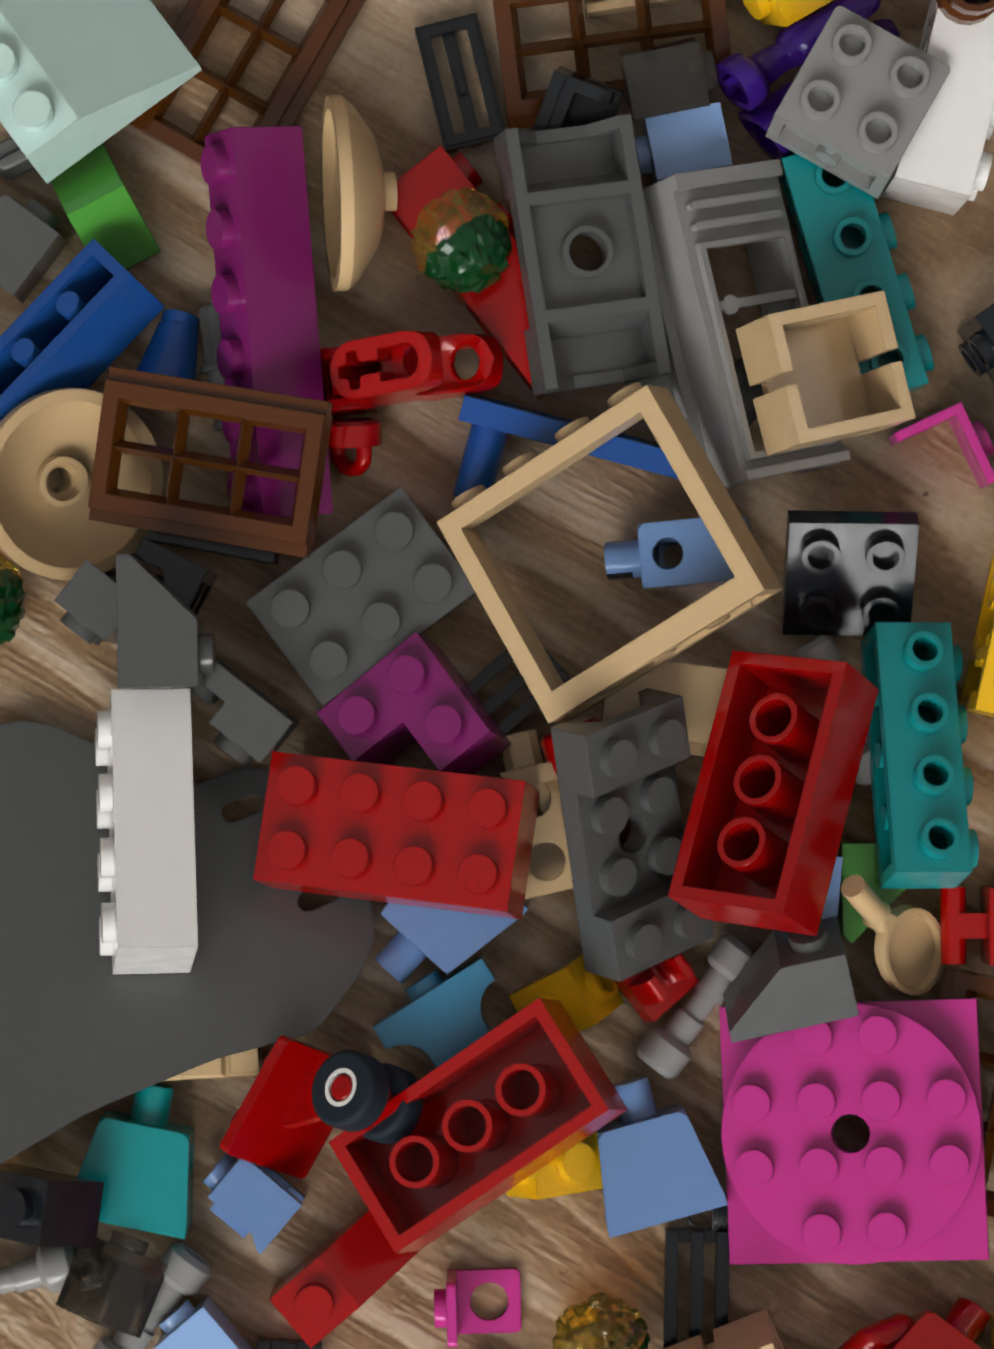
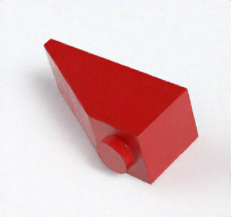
(337, 1278)

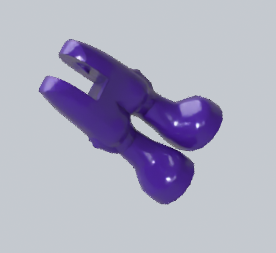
(748, 78)

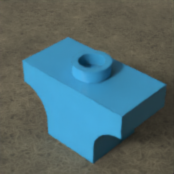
(441, 1013)

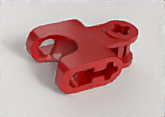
(404, 369)

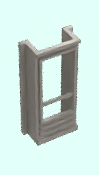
(685, 220)

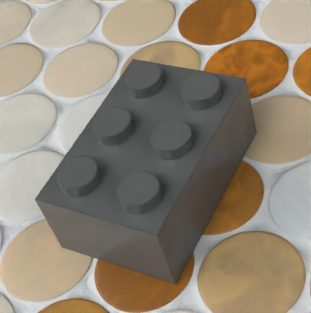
(361, 596)

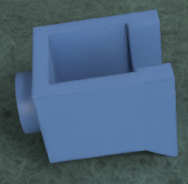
(252, 1199)

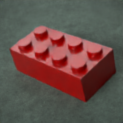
(774, 792)
(397, 834)
(483, 1125)

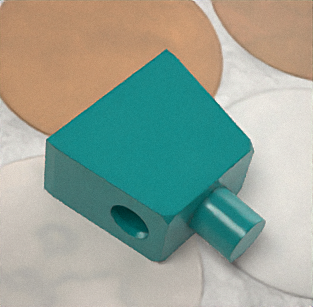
(144, 1166)

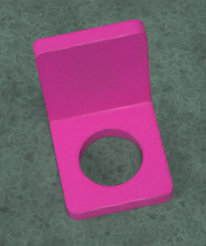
(970, 436)
(454, 1309)

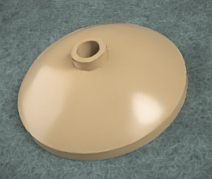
(353, 192)
(52, 528)

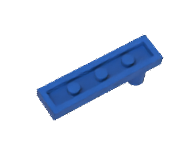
(495, 419)

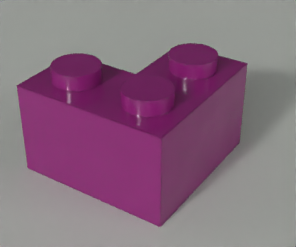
(411, 700)

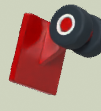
(307, 1094)

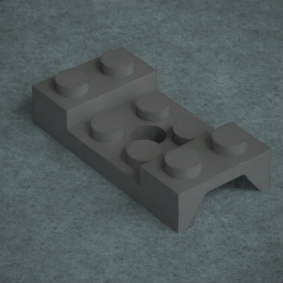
(583, 323)
(248, 719)
(622, 891)

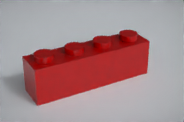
(499, 308)

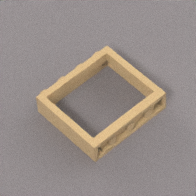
(752, 574)

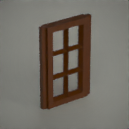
(292, 90)
(524, 106)
(218, 402)

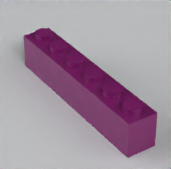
(264, 291)

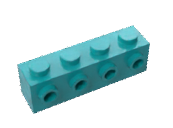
(849, 256)
(918, 757)

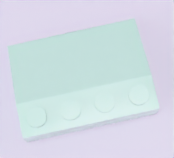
(82, 73)

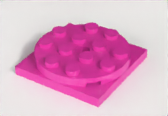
(916, 1181)

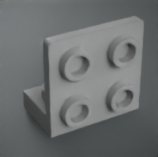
(857, 101)

